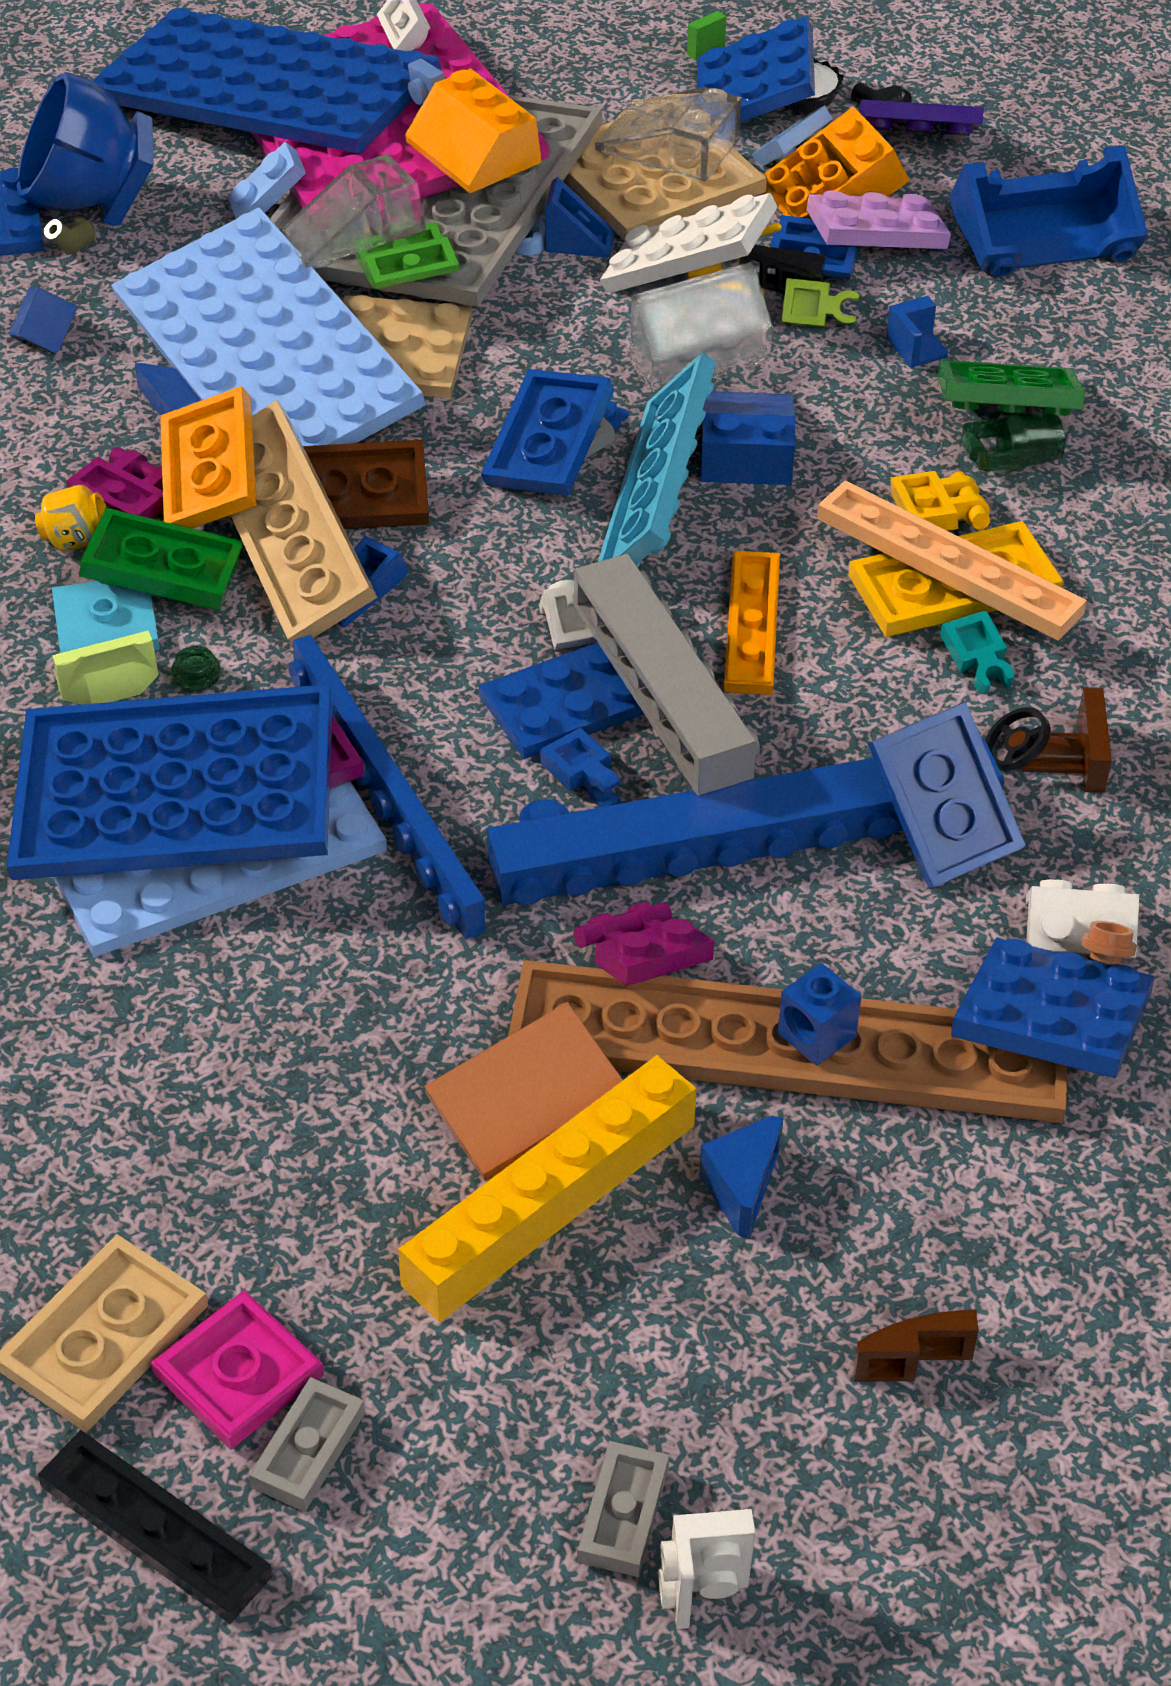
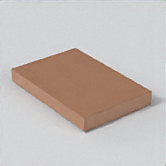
(522, 1089)

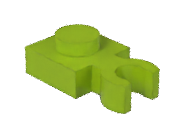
(810, 303)

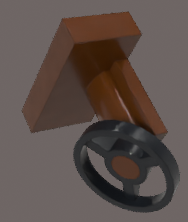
(1052, 752)

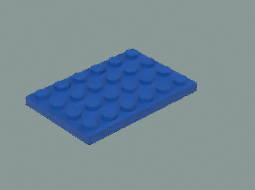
(173, 782)

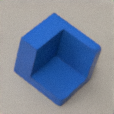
(43, 319)
(912, 334)

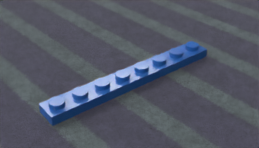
(395, 799)

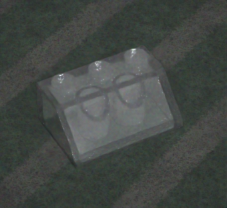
(706, 314)

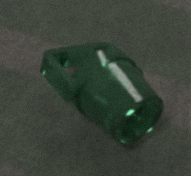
(1020, 441)

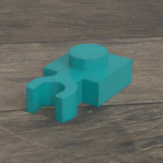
(978, 646)

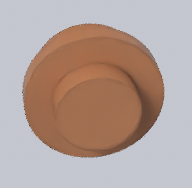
(1109, 942)

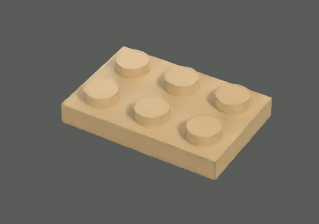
(101, 1332)

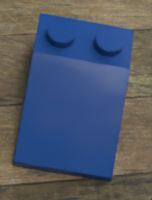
(748, 438)

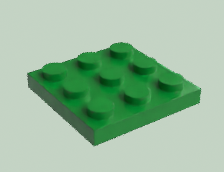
(1010, 386)

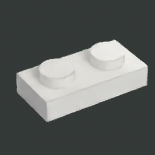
(404, 24)

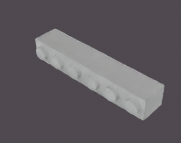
(665, 675)

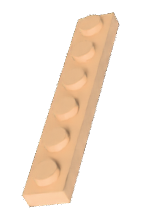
(952, 560)

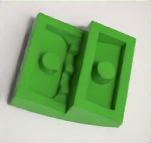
(409, 260)

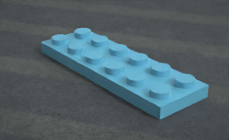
(659, 464)

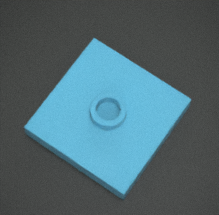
(100, 613)

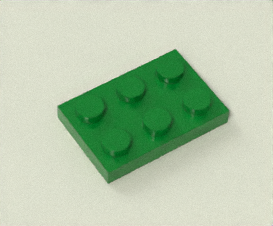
(161, 559)

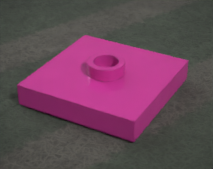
(237, 1369)

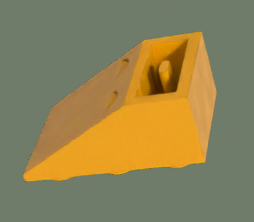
(841, 158)

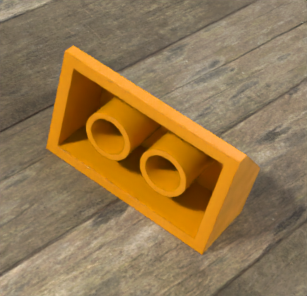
(474, 132)

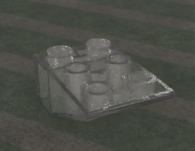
(356, 212)

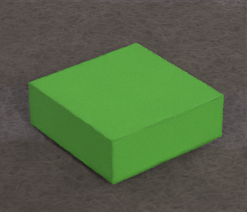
(706, 34)

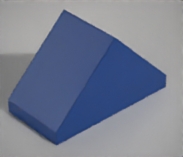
(574, 225)
(739, 1170)

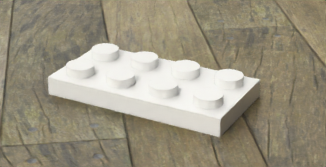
(689, 242)

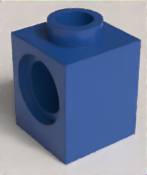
(819, 1014)

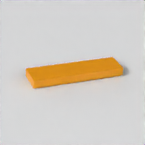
(752, 623)

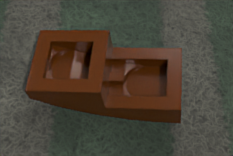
(895, 1350)

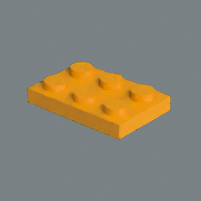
(208, 459)

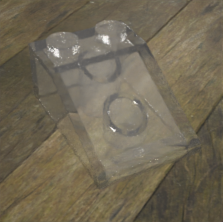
(677, 131)

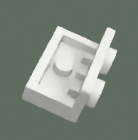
(1063, 914)

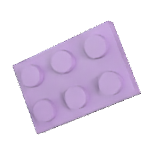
(877, 220)

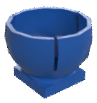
(84, 151)

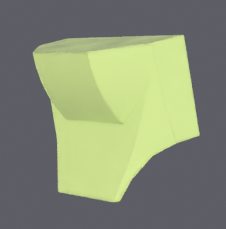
(107, 670)

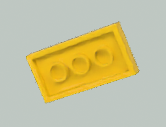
(911, 600)

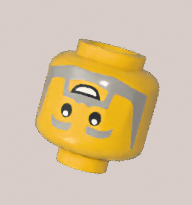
(70, 517)

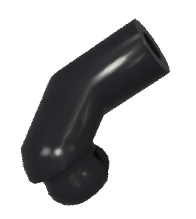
(893, 93)

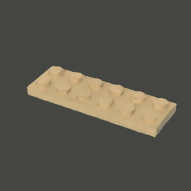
(297, 535)

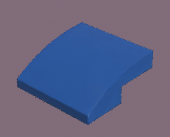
(803, 235)

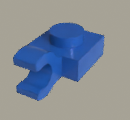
(579, 762)

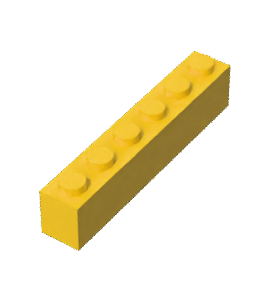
(546, 1188)

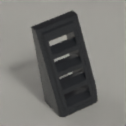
(796, 262)

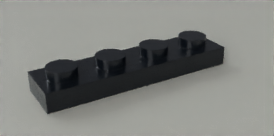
(155, 1526)

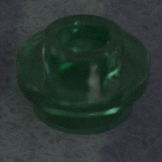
(195, 668)

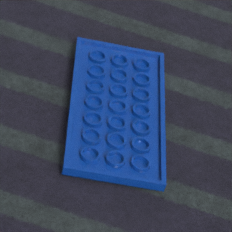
(264, 79)

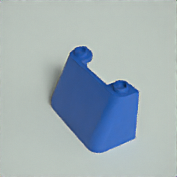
(1050, 215)

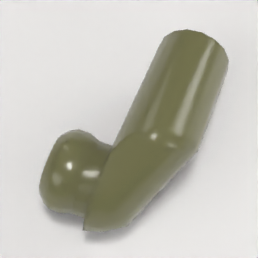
(70, 238)

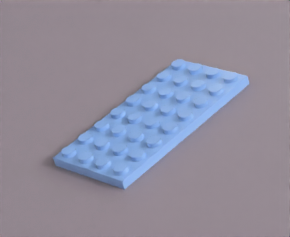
(255, 318)

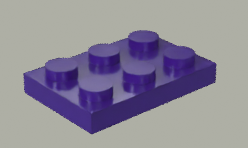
(922, 116)

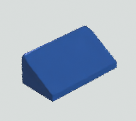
(164, 387)

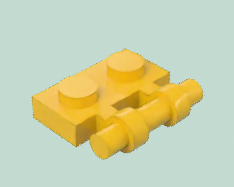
(942, 499)

